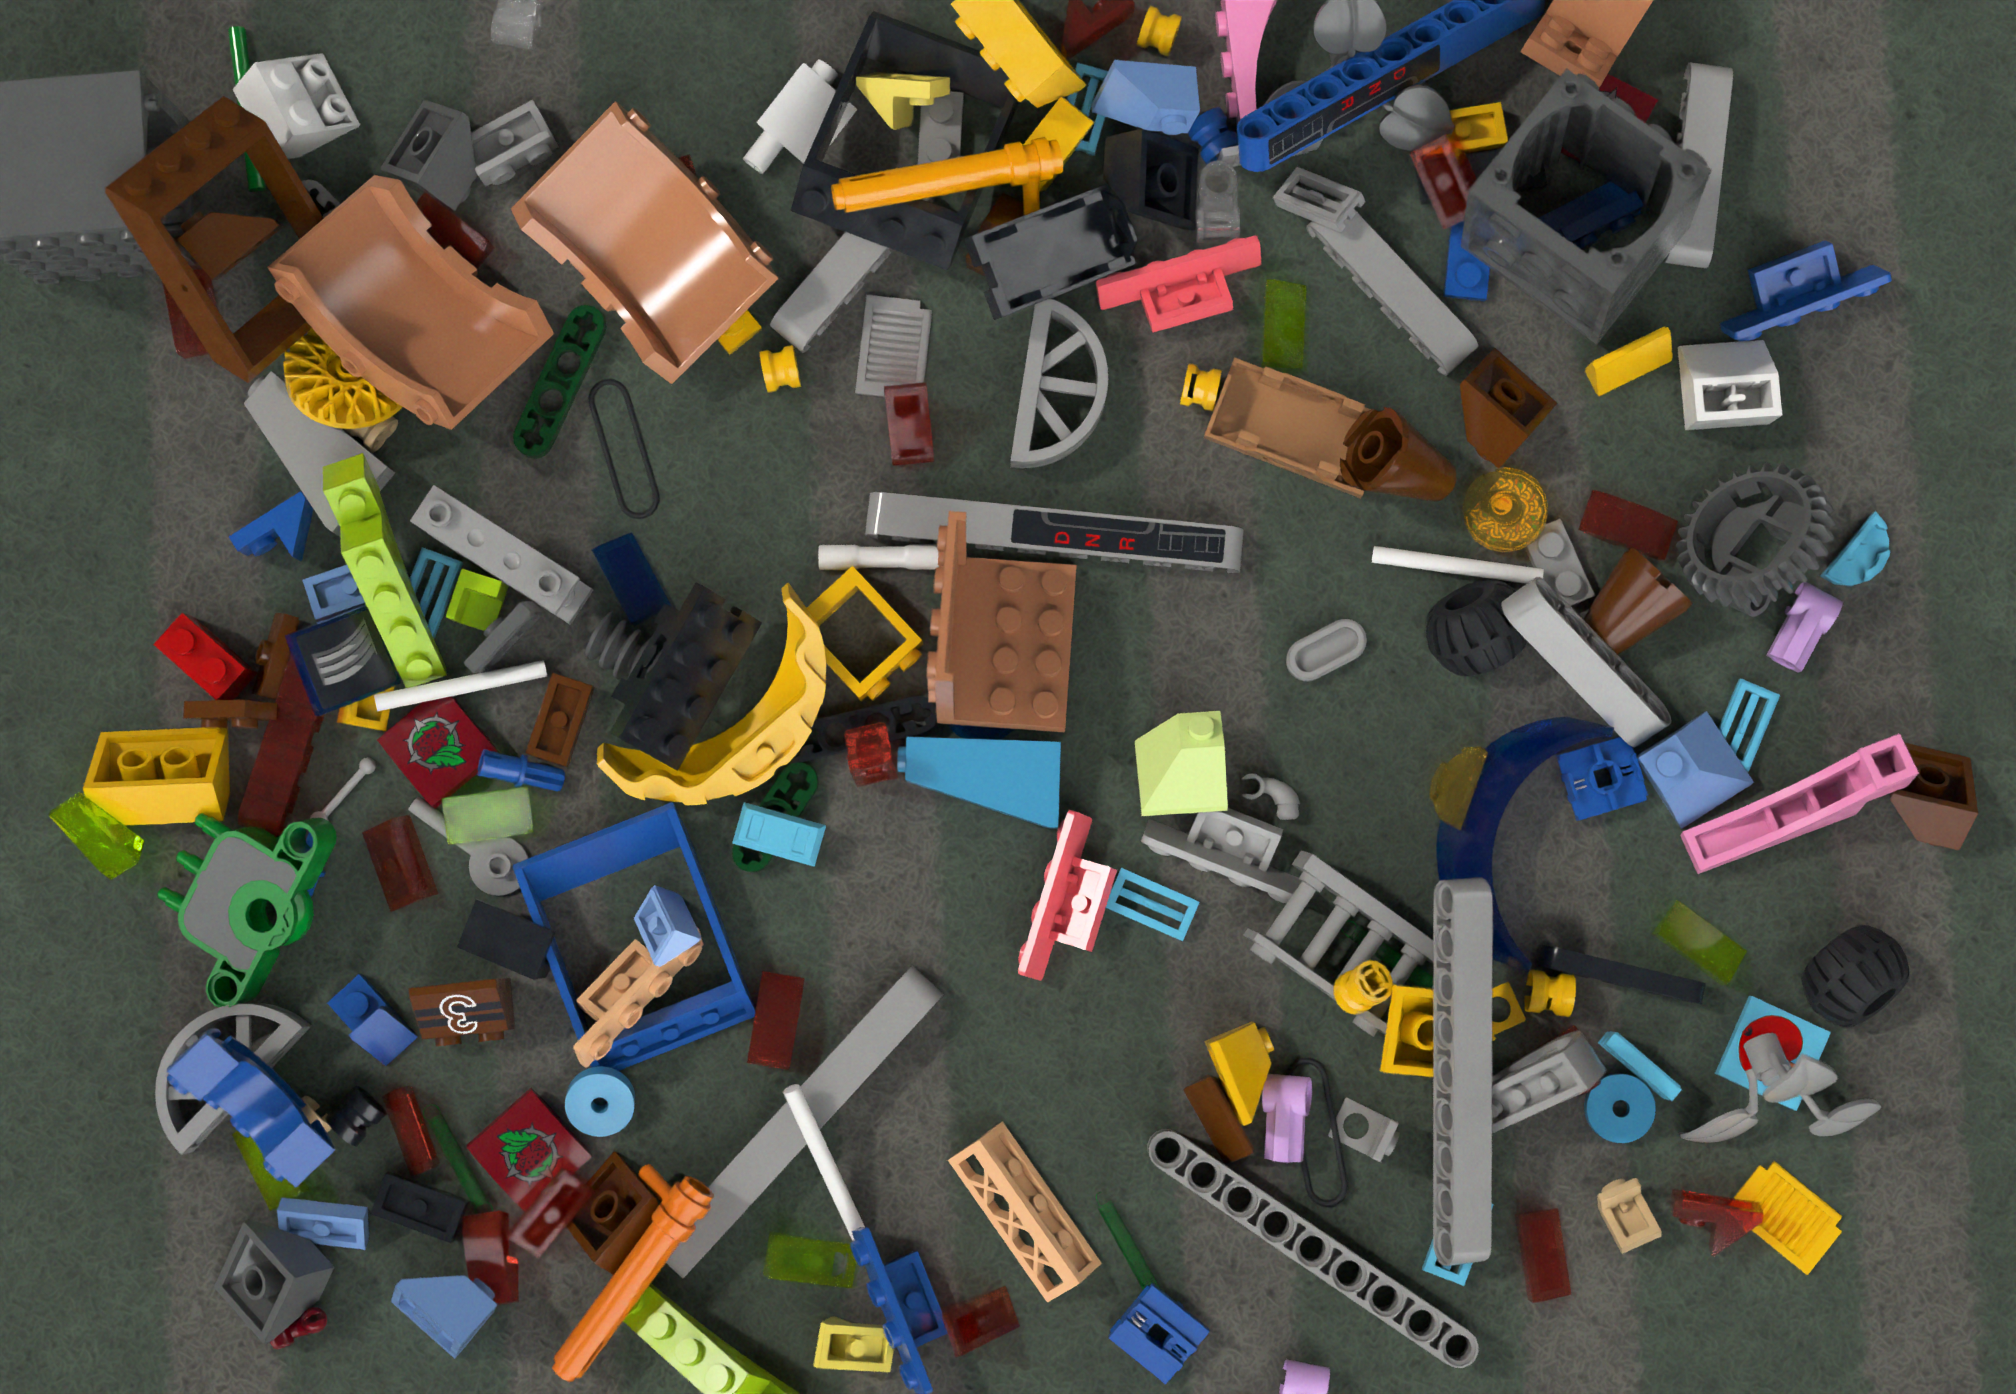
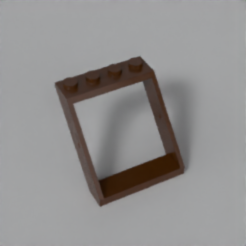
(171, 176)

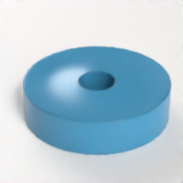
(1639, 1113)
(597, 1119)

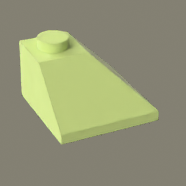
(1183, 765)

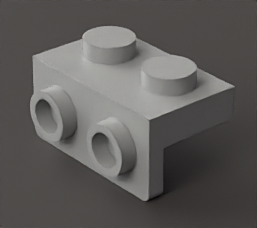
(511, 143)

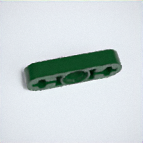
(785, 785)

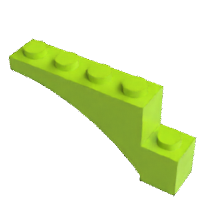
(380, 571)
(697, 1351)

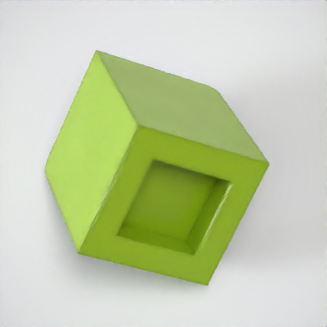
(476, 600)

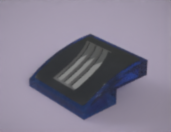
(342, 660)

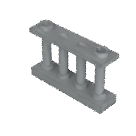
(501, 554)
(1349, 901)

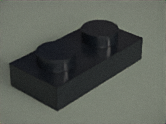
(419, 1207)

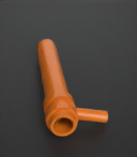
(671, 1225)

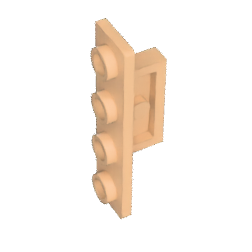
(621, 994)

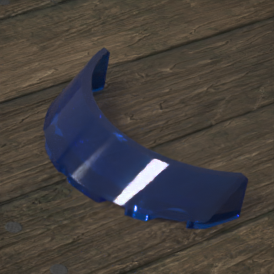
(1508, 763)

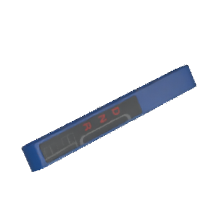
(1376, 77)

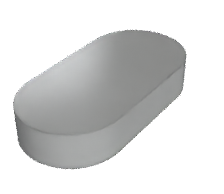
(1326, 650)

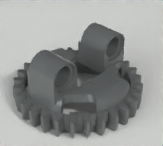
(1794, 514)

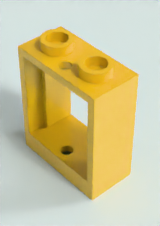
(902, 657)

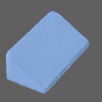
(666, 925)

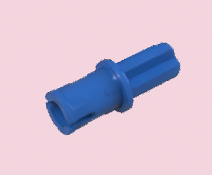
(519, 771)

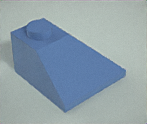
(1149, 96)
(1693, 770)
(446, 1308)

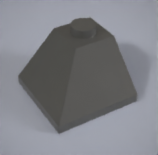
(435, 155)
(272, 1278)

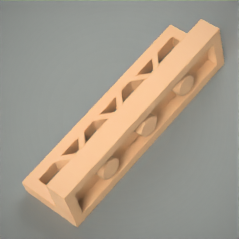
(1030, 1209)

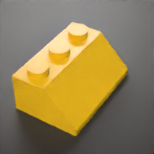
(1020, 48)
(160, 775)

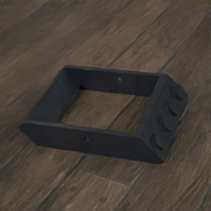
(917, 225)

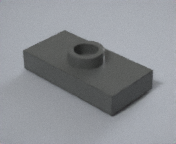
(502, 636)

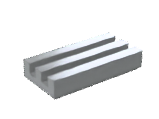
(1326, 211)

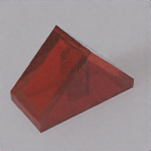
(979, 1320)

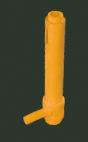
(1014, 165)

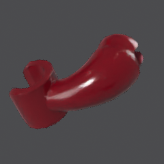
(310, 1322)

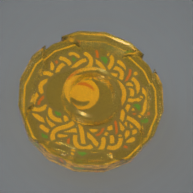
(1505, 509)

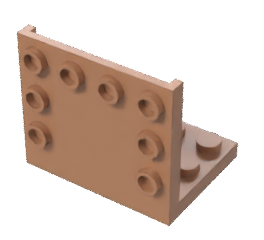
(999, 638)

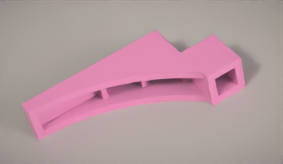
(1243, 27)
(1804, 806)

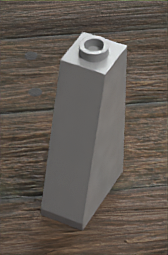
(305, 444)

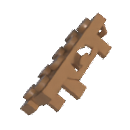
(1285, 422)

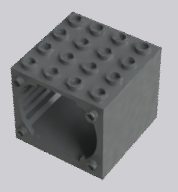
(1604, 134)
(59, 153)

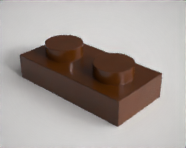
(242, 713)
(560, 719)

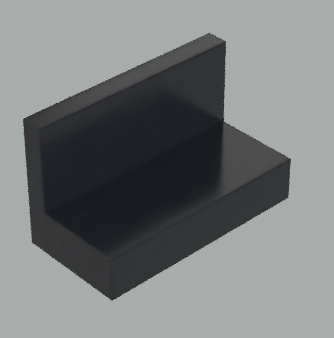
(507, 940)

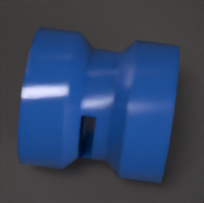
(1212, 134)

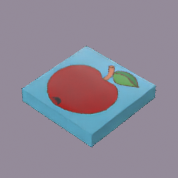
(1793, 1033)

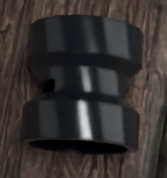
(355, 1116)

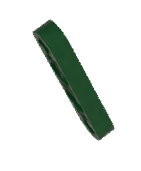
(553, 379)

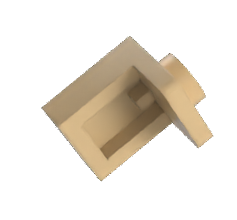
(1627, 1214)

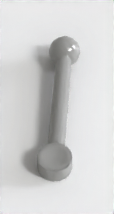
(366, 766)

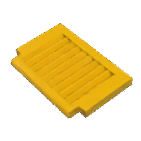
(1794, 1217)

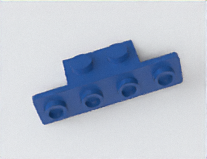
(1594, 214)
(1800, 285)
(907, 1304)

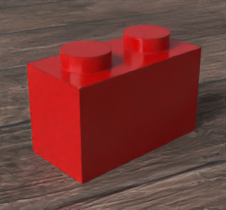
(205, 658)

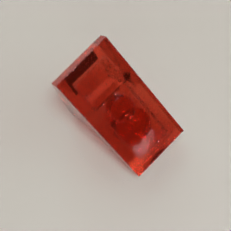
(1086, 28)
(909, 423)
(870, 754)
(1729, 1216)

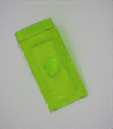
(98, 835)
(807, 1260)

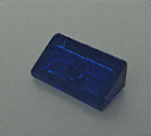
(631, 578)

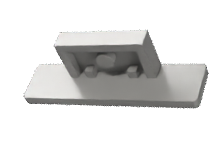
(1228, 845)

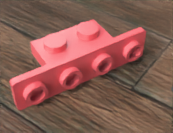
(1183, 286)
(1070, 901)

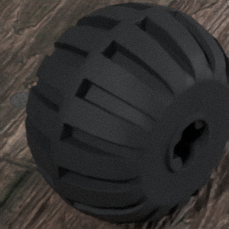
(1471, 631)
(1855, 976)

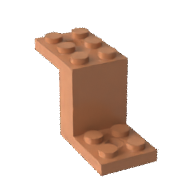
(1584, 35)

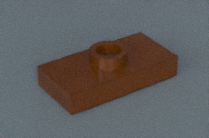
(274, 656)

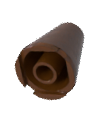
(1395, 458)
(1634, 603)

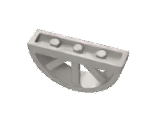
(1033, 381)
(1544, 1079)
(189, 1136)

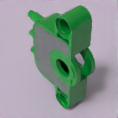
(230, 896)

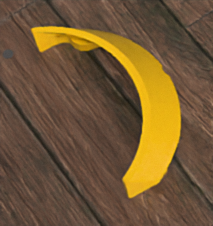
(750, 748)

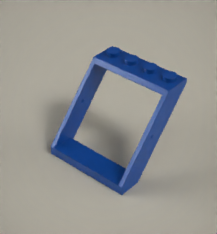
(603, 855)

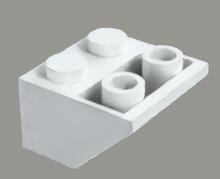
(297, 102)
(1728, 385)

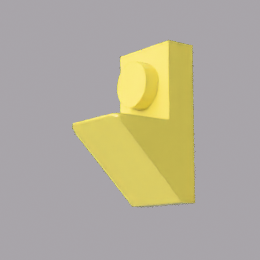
(897, 93)
(852, 1346)

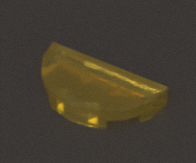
(1455, 785)

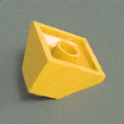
(1409, 1032)
(1242, 1066)

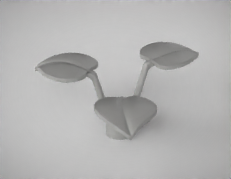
(1784, 1083)

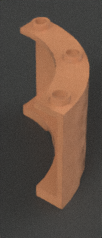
(646, 240)
(406, 307)

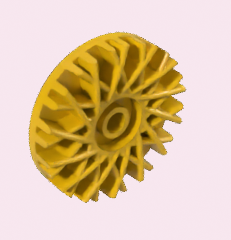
(327, 391)

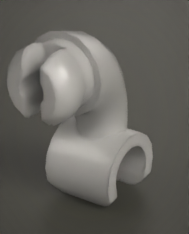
(1282, 794)

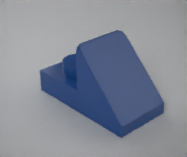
(287, 520)
(372, 1020)

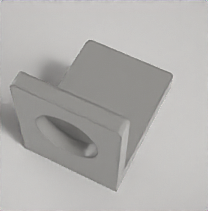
(1380, 1135)

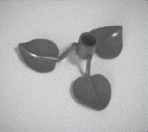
(1360, 26)

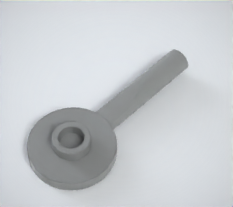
(489, 860)

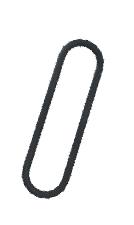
(650, 511)
(1344, 1183)

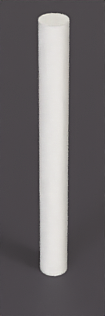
(1455, 565)
(460, 685)
(823, 1158)

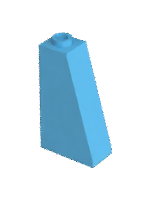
(994, 774)

